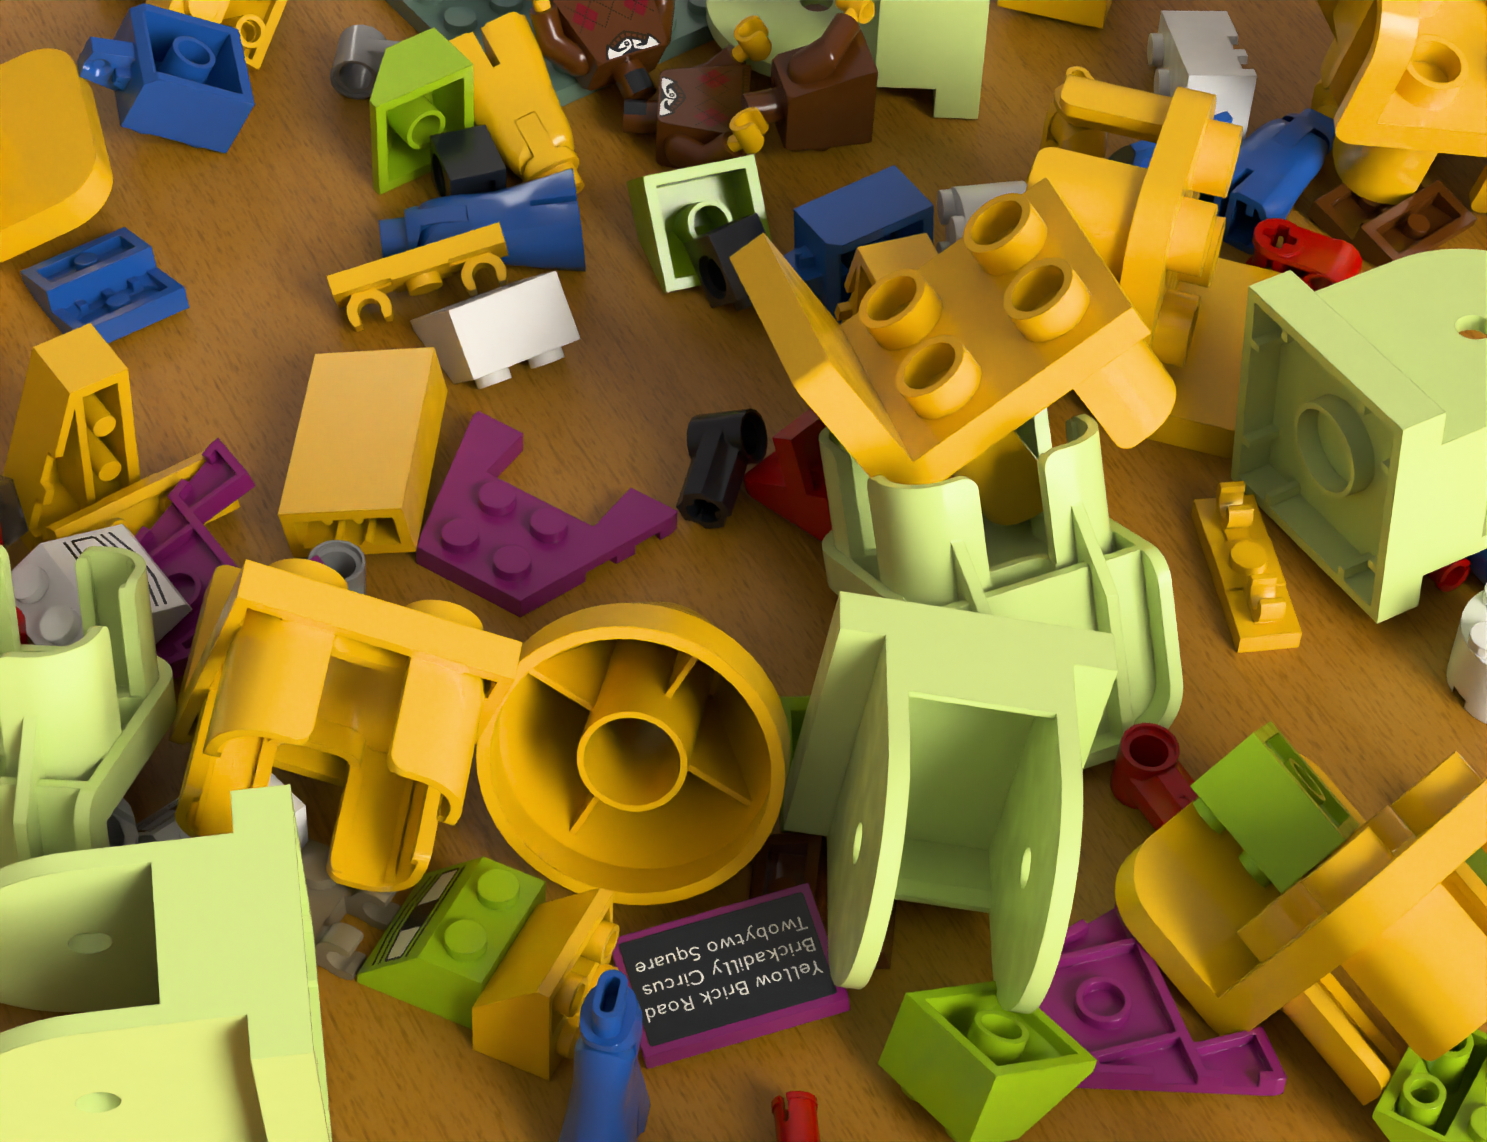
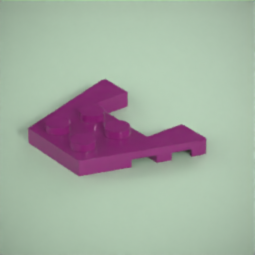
(514, 544)
(187, 549)
(1123, 1014)

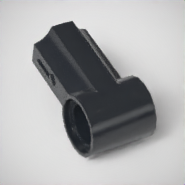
(719, 452)

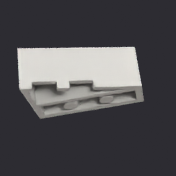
(1199, 54)

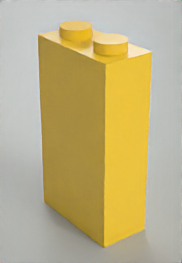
(364, 451)

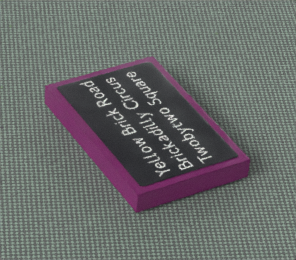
(730, 975)

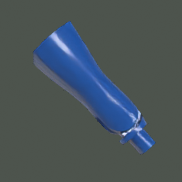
(1272, 173)
(535, 217)
(608, 1087)

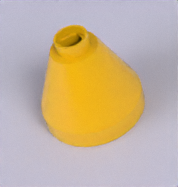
(636, 754)

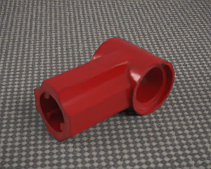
(1150, 775)

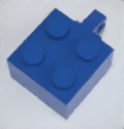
(173, 76)
(854, 216)

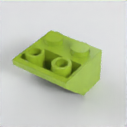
(1438, 1097)

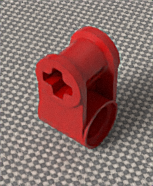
(1310, 255)

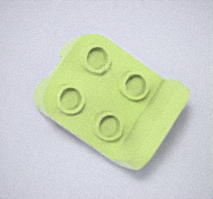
(1053, 569)
(80, 713)

